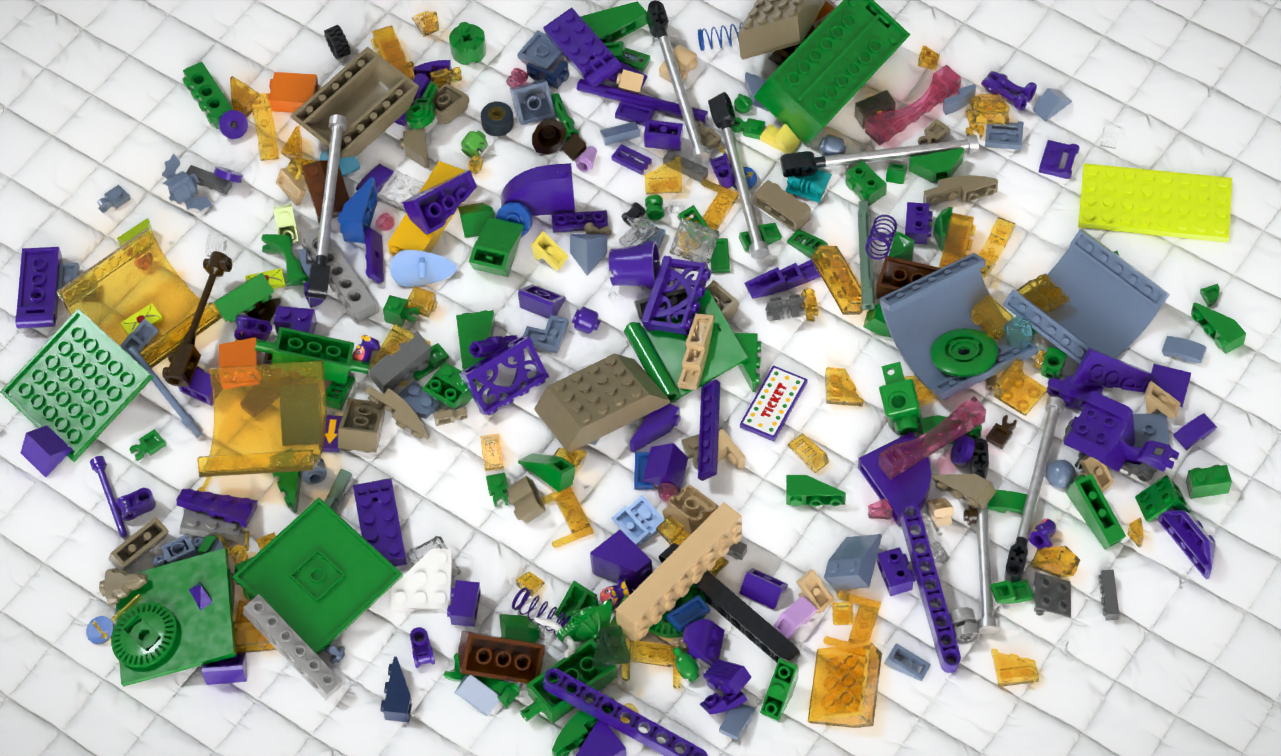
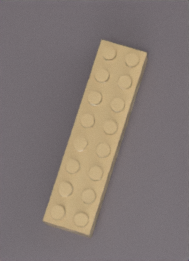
(679, 572)

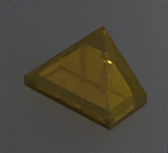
(293, 146)

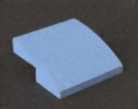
(638, 520)

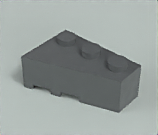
(402, 364)

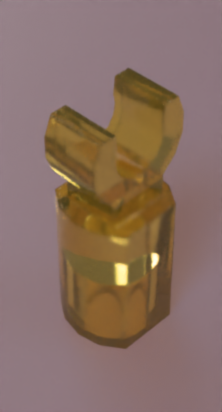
(810, 304)

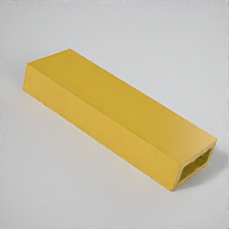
(407, 234)

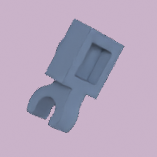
(115, 197)

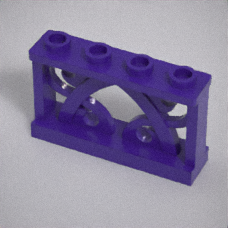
(661, 286)
(479, 372)

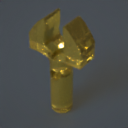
(973, 126)

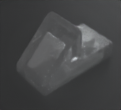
(641, 230)

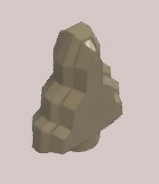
(119, 584)

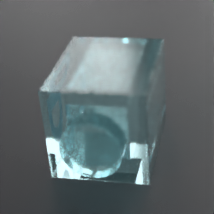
(1018, 332)

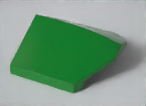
(474, 218)
(941, 226)
(576, 598)
(518, 627)

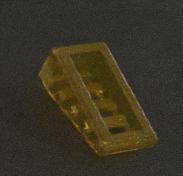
(814, 462)

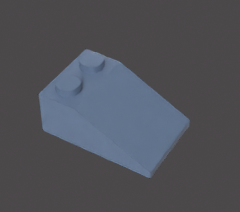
(853, 562)

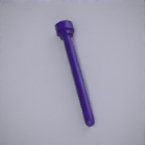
(99, 465)

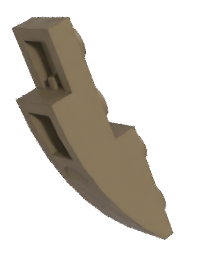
(965, 187)
(403, 412)

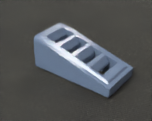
(904, 668)

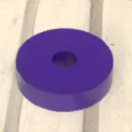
(241, 124)
(228, 174)
(962, 450)

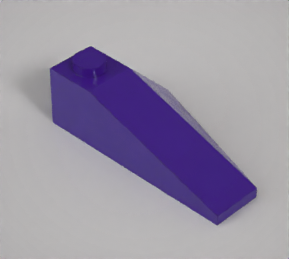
(435, 205)

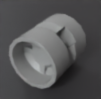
(964, 625)

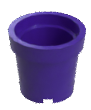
(635, 265)

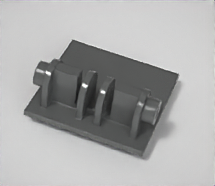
(794, 303)
(1052, 595)

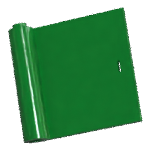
(664, 351)

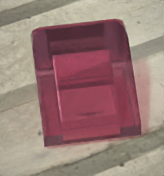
(880, 510)

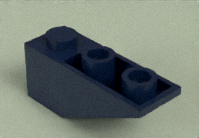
(398, 700)

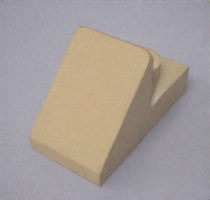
(1159, 399)
(728, 449)
(1098, 470)
(940, 511)
(814, 590)

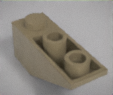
(970, 487)

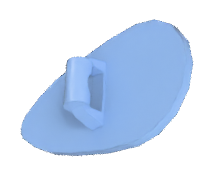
(420, 268)

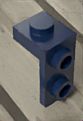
(554, 79)

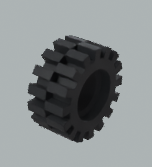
(337, 42)

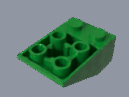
(496, 247)

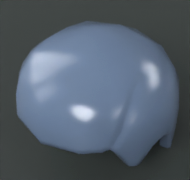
(1060, 473)

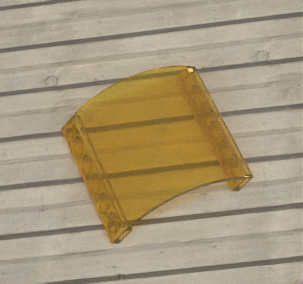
(128, 283)
(266, 419)

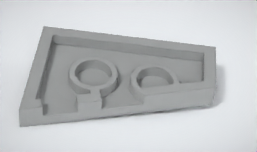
(201, 525)

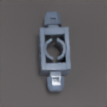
(175, 546)

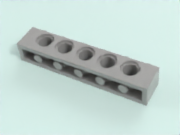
(360, 309)
(292, 647)

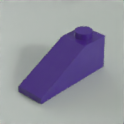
(655, 426)

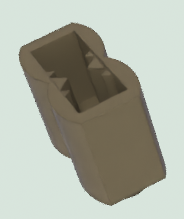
(525, 499)

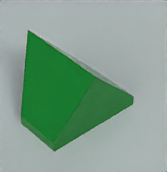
(902, 247)

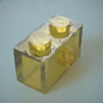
(991, 317)

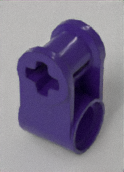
(722, 169)
(253, 328)
(135, 503)
(422, 650)

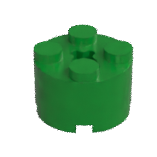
(467, 43)

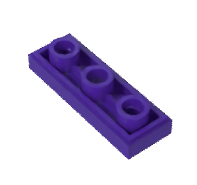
(576, 221)
(374, 255)

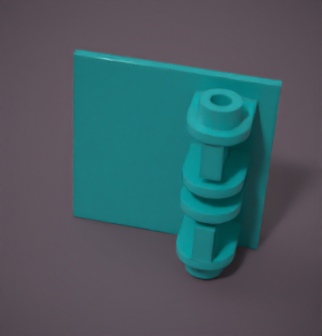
(809, 187)

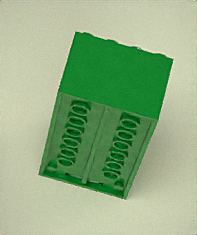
(831, 66)

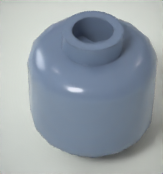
(831, 145)

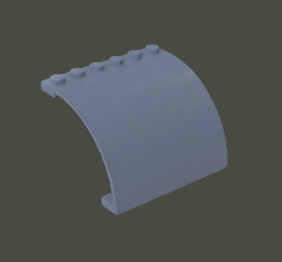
(1107, 302)
(938, 305)

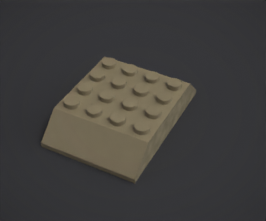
(776, 25)
(367, 94)
(598, 401)

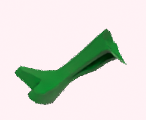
(283, 245)
(506, 690)

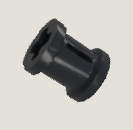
(635, 211)

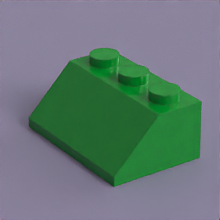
(243, 298)

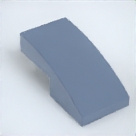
(960, 100)
(304, 262)
(140, 337)
(1187, 349)
(736, 721)

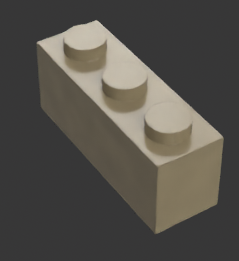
(782, 206)
(138, 544)

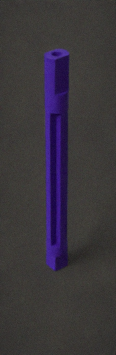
(639, 99)

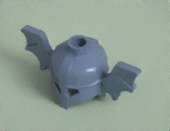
(183, 186)

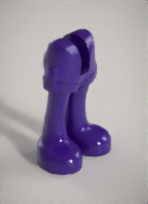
(996, 82)

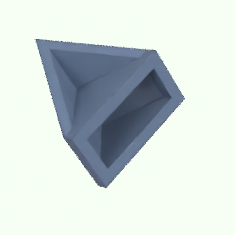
(588, 250)

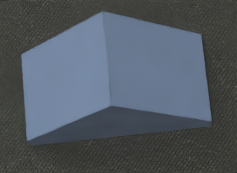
(1051, 103)

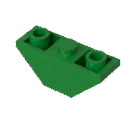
(936, 165)
(780, 689)

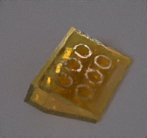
(845, 686)

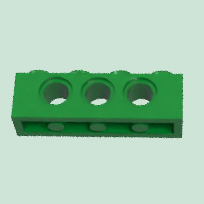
(206, 92)

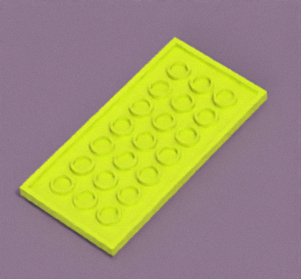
(1155, 202)

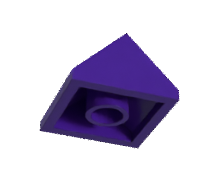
(540, 301)
(44, 449)
(665, 465)
(226, 670)

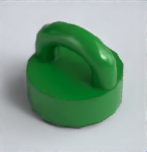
(742, 103)

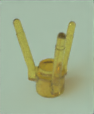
(238, 552)

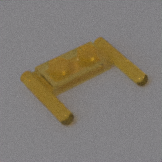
(720, 205)
(390, 345)
(572, 514)
(863, 623)
(651, 654)

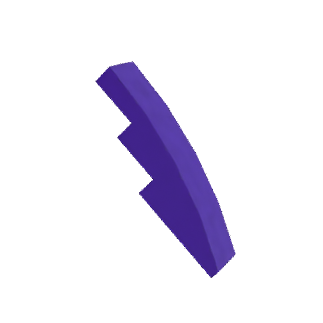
(782, 280)

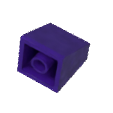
(622, 559)

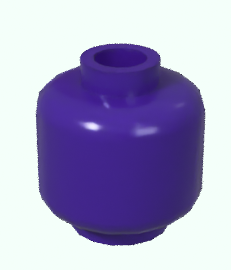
(586, 320)

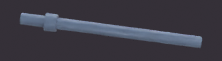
(187, 420)

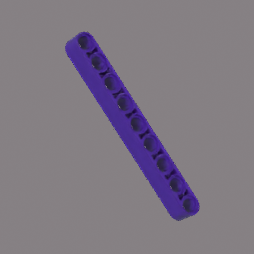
(930, 595)
(618, 711)

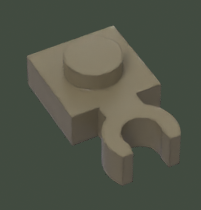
(934, 132)
(708, 136)
(446, 416)
(691, 448)

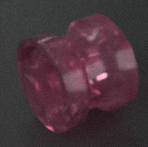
(517, 77)

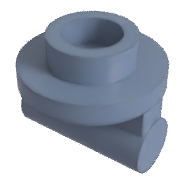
(337, 654)

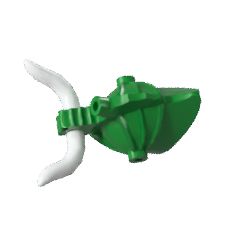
(584, 625)

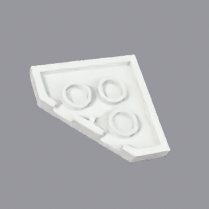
(426, 583)

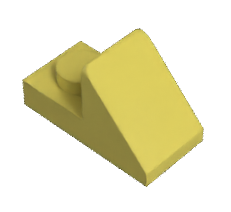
(781, 139)
(547, 249)

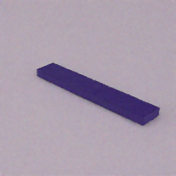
(709, 430)

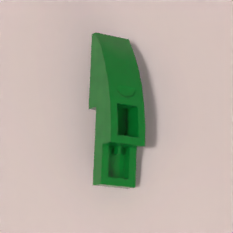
(575, 732)

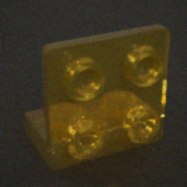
(1018, 389)

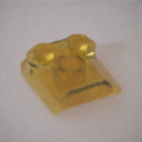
(989, 109)

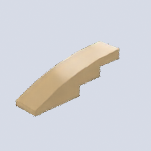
(696, 352)

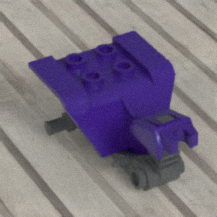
(1108, 435)

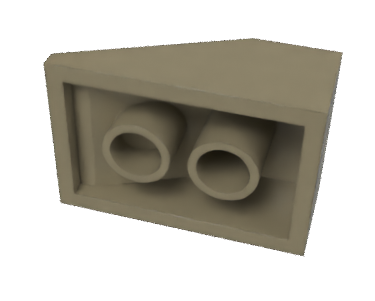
(361, 426)

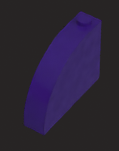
(542, 190)
(908, 486)

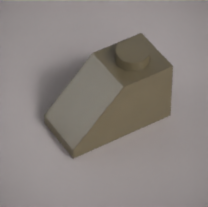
(415, 146)

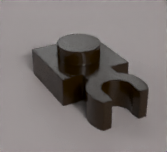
(1001, 434)

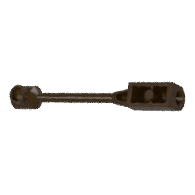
(186, 356)

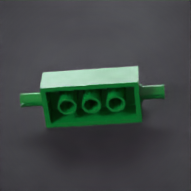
(304, 346)
(577, 666)

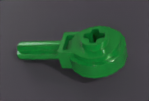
(422, 112)

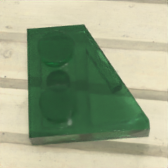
(611, 648)

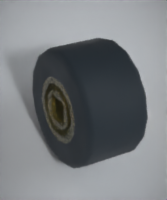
(497, 118)

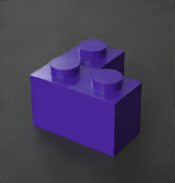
(295, 318)

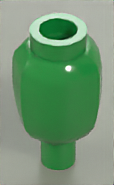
(686, 665)

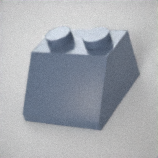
(532, 101)

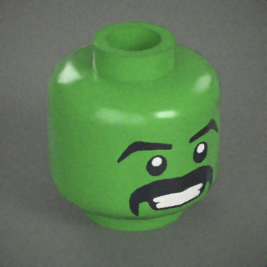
(474, 143)

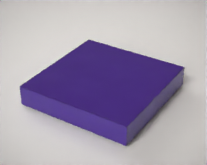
(1171, 381)

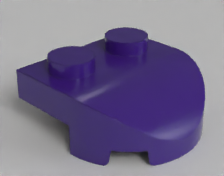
(704, 640)

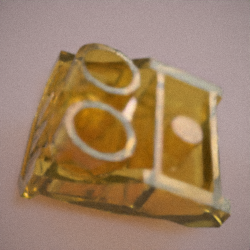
(1044, 293)

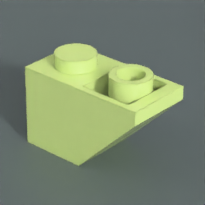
(286, 221)

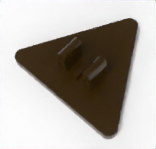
(265, 310)

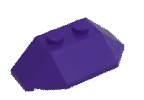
(1190, 538)

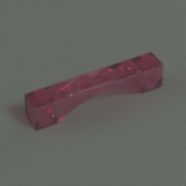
(887, 124)
(905, 455)

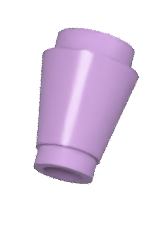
(586, 159)

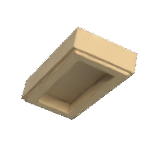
(290, 186)

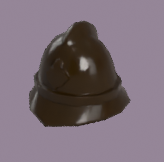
(548, 136)

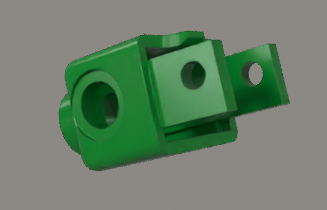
(900, 401)

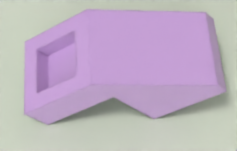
(796, 615)

